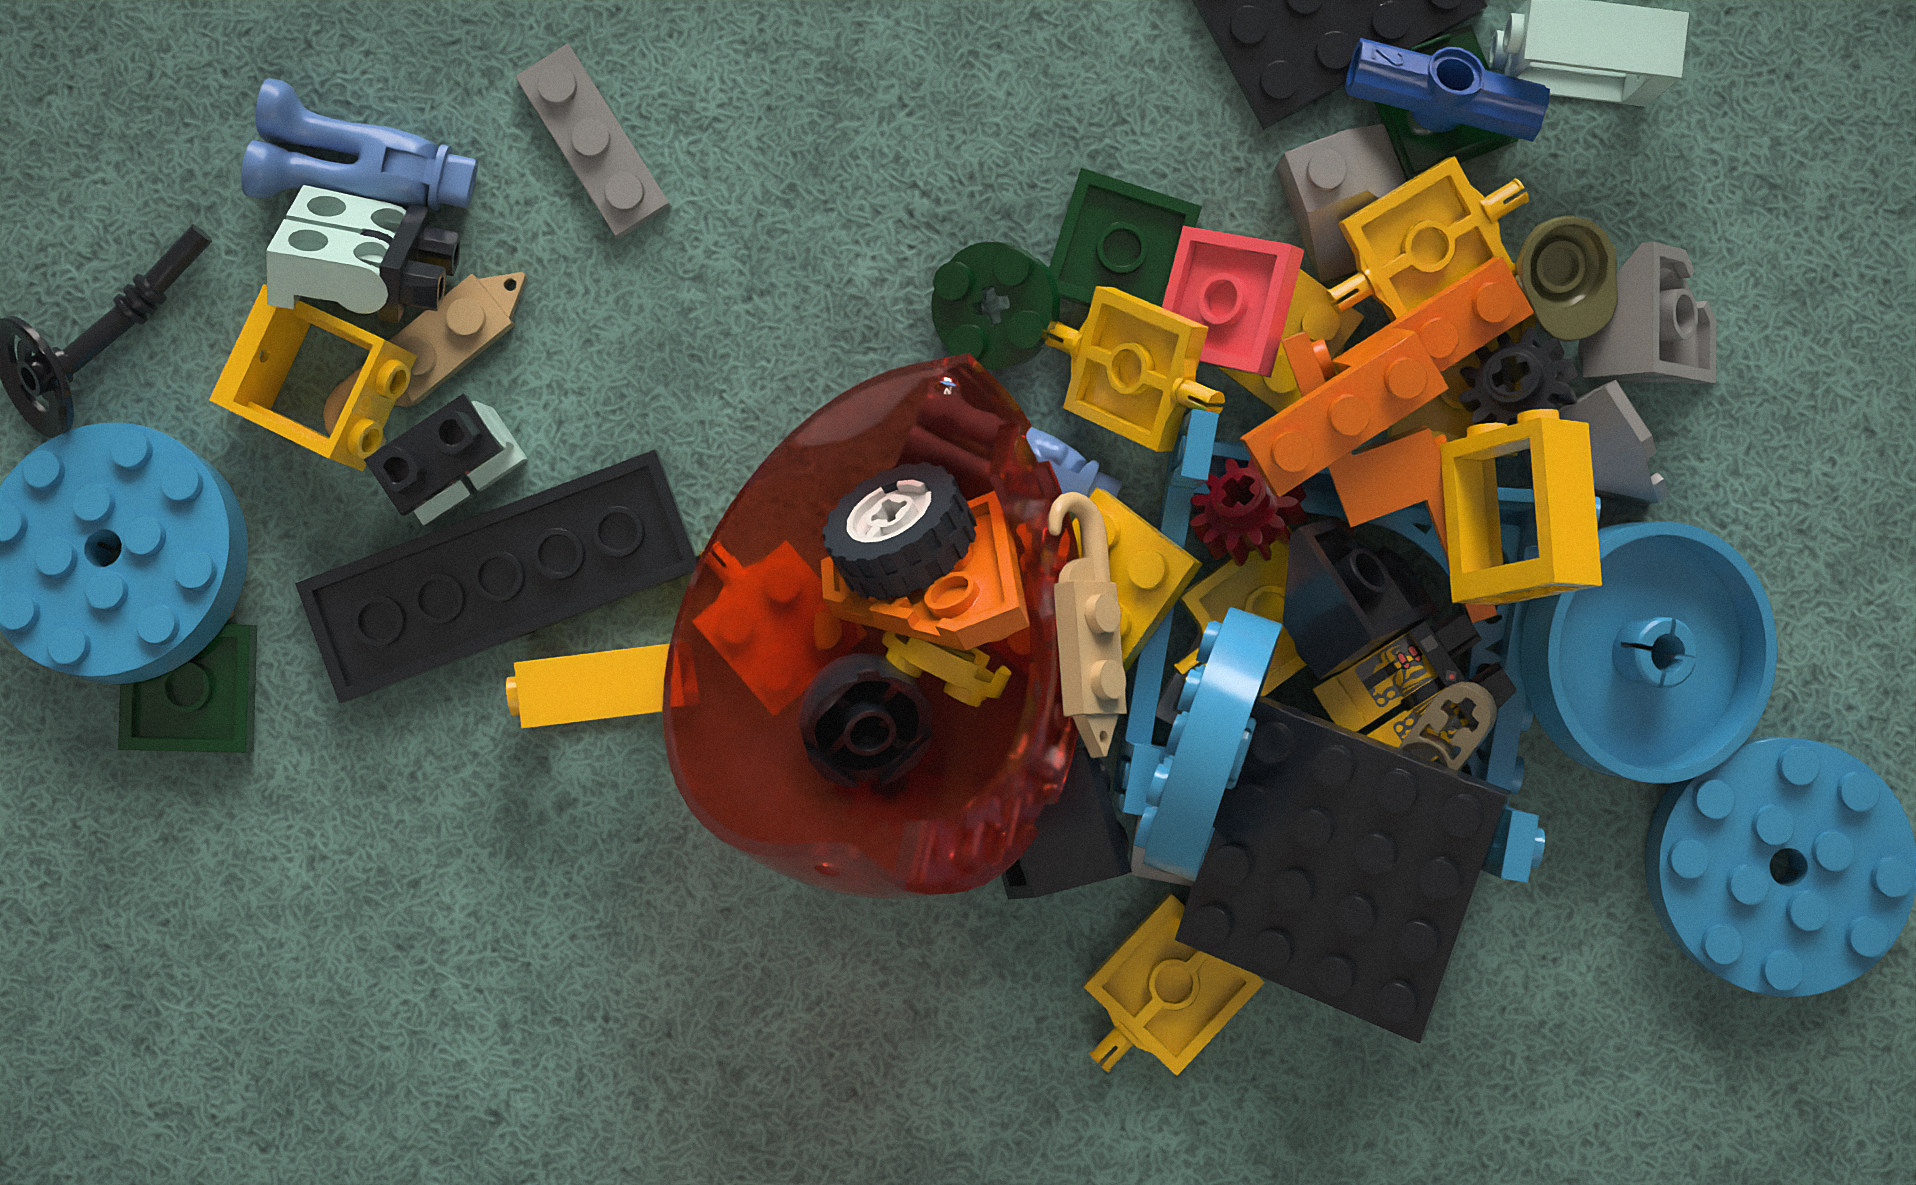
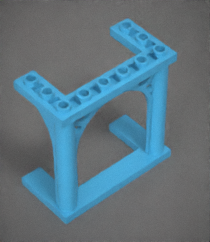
(1195, 456)

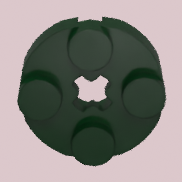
(1013, 273)

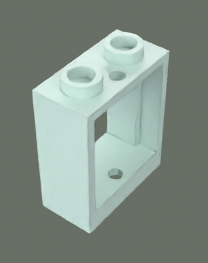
(1593, 49)

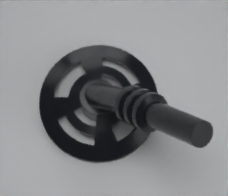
(53, 369)

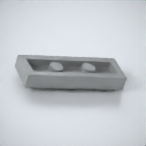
(593, 141)

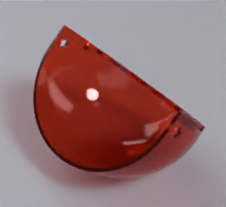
(761, 632)

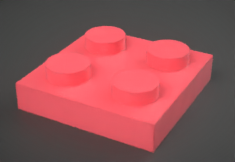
(1238, 291)

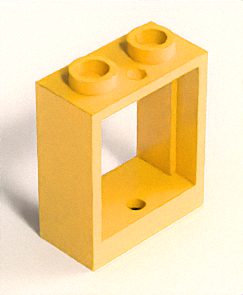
(254, 381)
(1562, 508)
(588, 686)

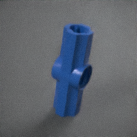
(1447, 89)

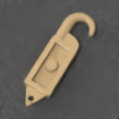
(446, 339)
(1088, 628)

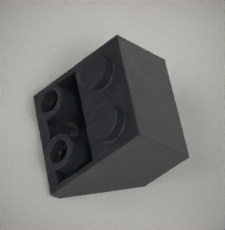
(1076, 837)

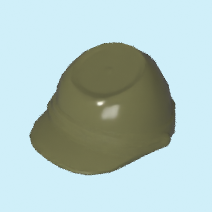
(1569, 277)

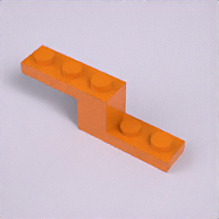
(1386, 376)
(1385, 473)

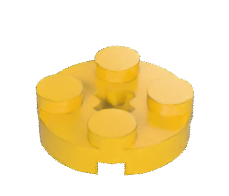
(961, 669)

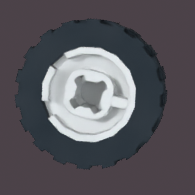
(899, 531)

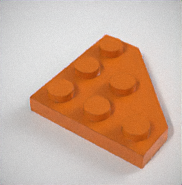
(962, 610)

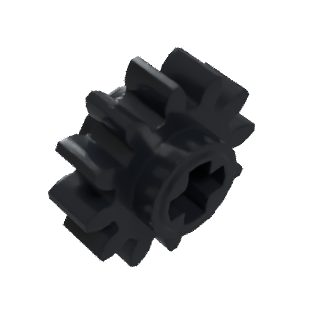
(1537, 366)

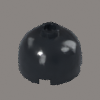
(864, 721)

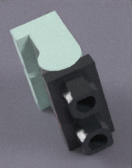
(359, 255)
(427, 462)

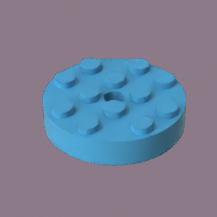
(175, 567)
(1708, 666)
(1206, 742)
(1809, 929)

